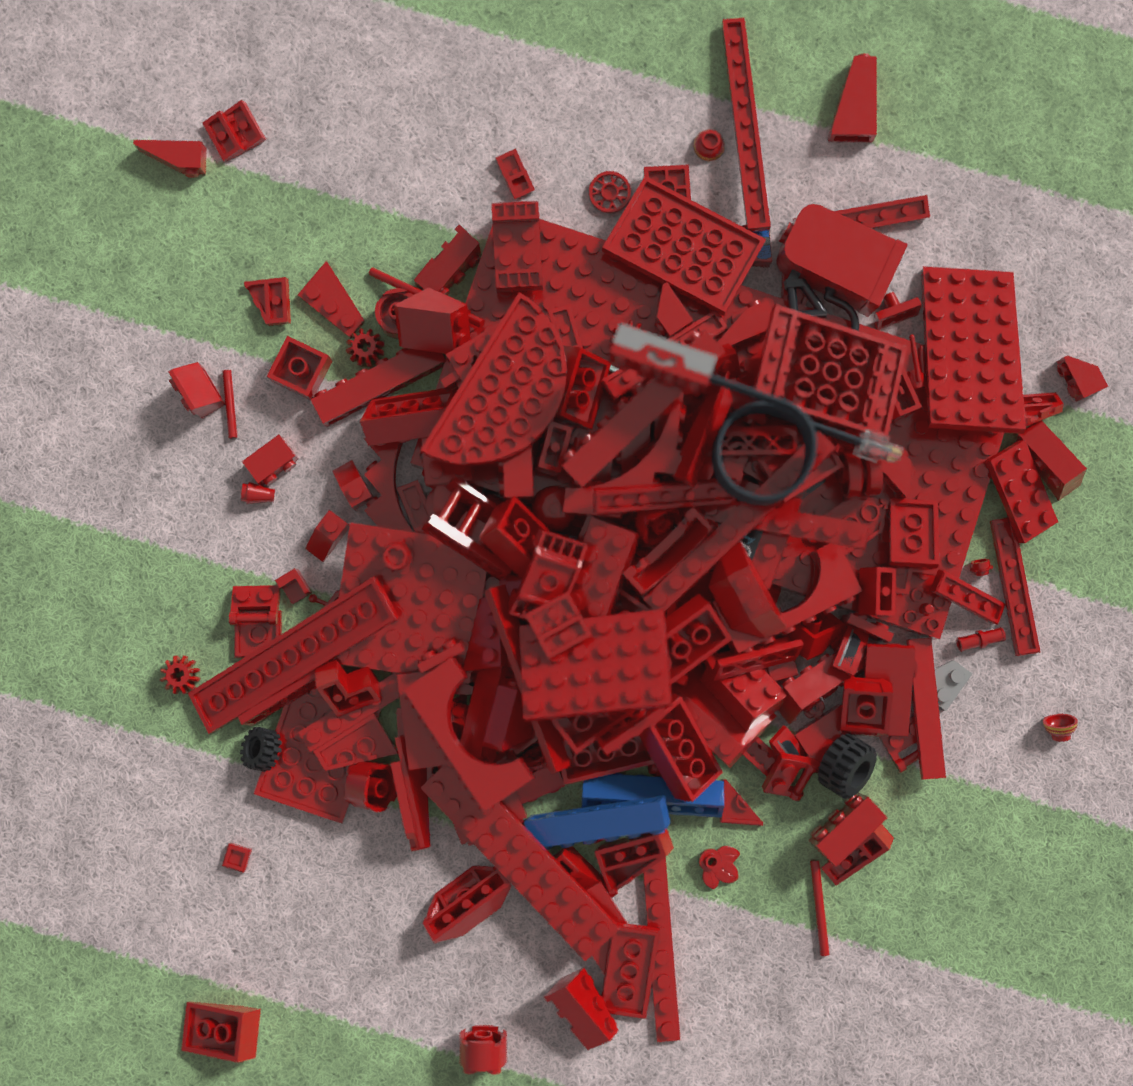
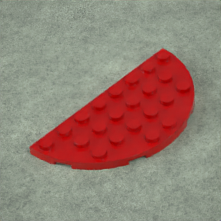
(507, 393)

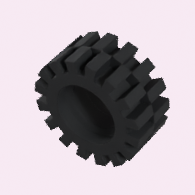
(260, 749)

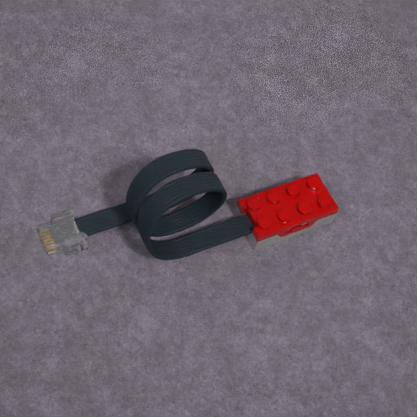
(692, 370)

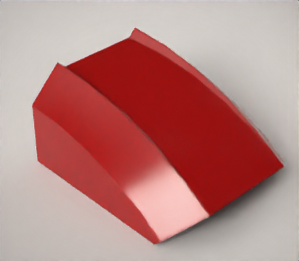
(866, 706)

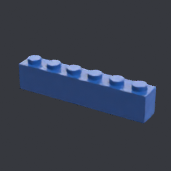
(622, 787)
(600, 822)

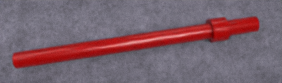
(390, 280)

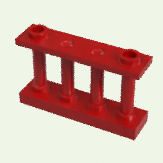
(457, 538)

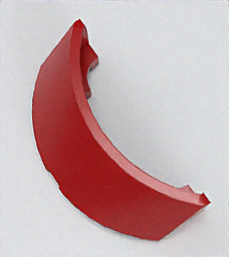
(669, 552)

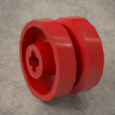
(859, 474)

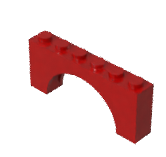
(831, 584)
(433, 701)

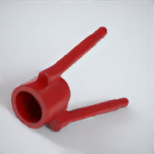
(918, 375)

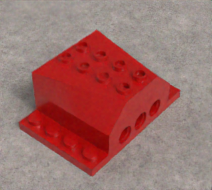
(830, 372)

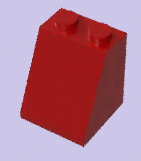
(432, 322)

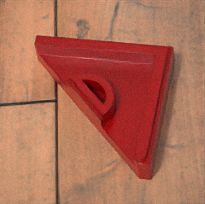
(736, 809)

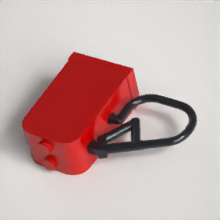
(838, 260)

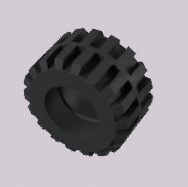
(847, 766)

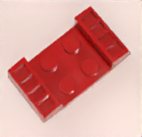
(517, 246)
(549, 573)

